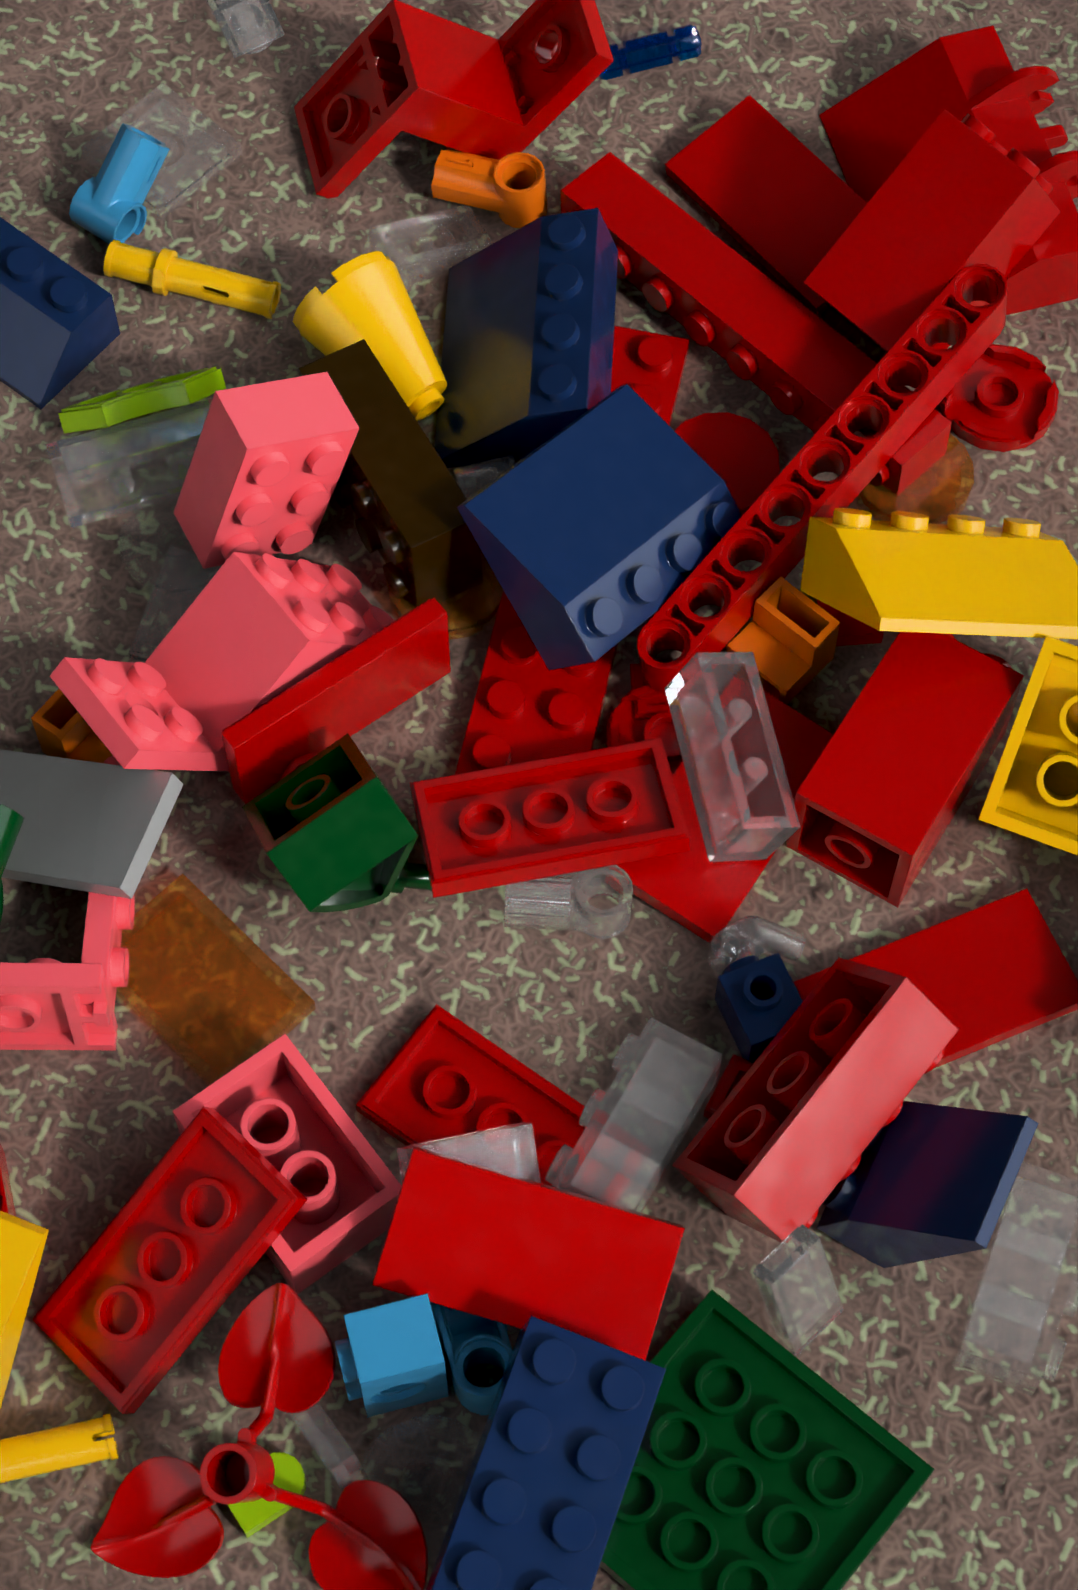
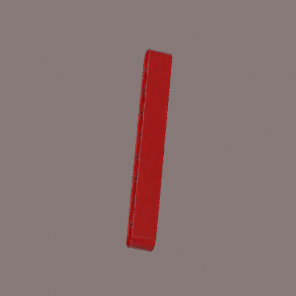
(834, 450)

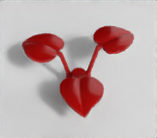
(163, 1508)

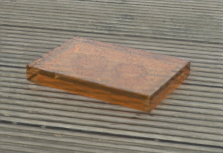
(206, 983)

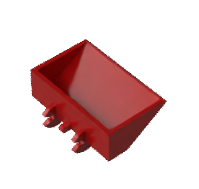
(965, 76)

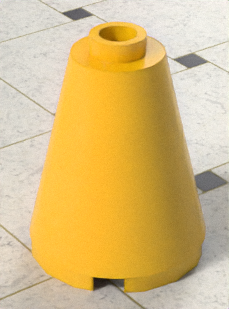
(375, 306)

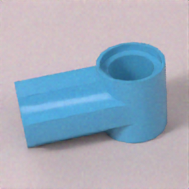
(114, 199)

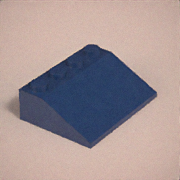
(527, 337)
(599, 527)

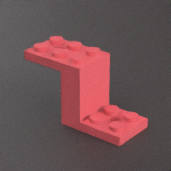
(231, 651)

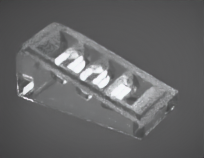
(396, 237)

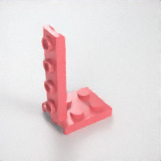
(70, 1003)

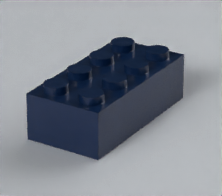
(549, 1466)

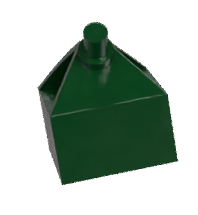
(337, 832)

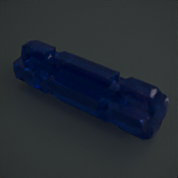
(653, 51)

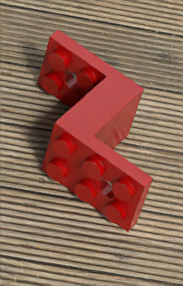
(448, 85)

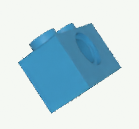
(393, 1356)

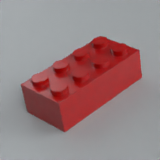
(816, 1098)

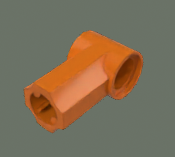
(507, 186)

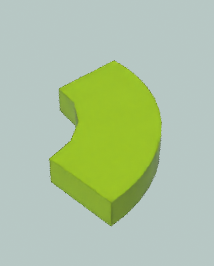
(141, 399)

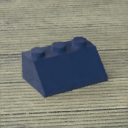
(48, 318)

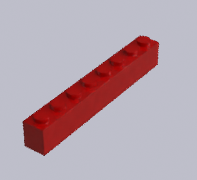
(739, 311)

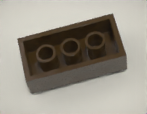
(399, 484)

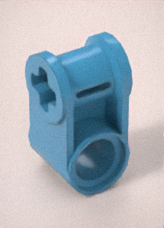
(467, 1343)

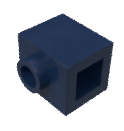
(756, 1001)

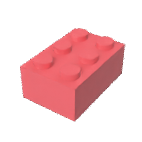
(265, 468)
(316, 1146)

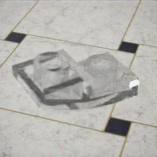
(246, 24)

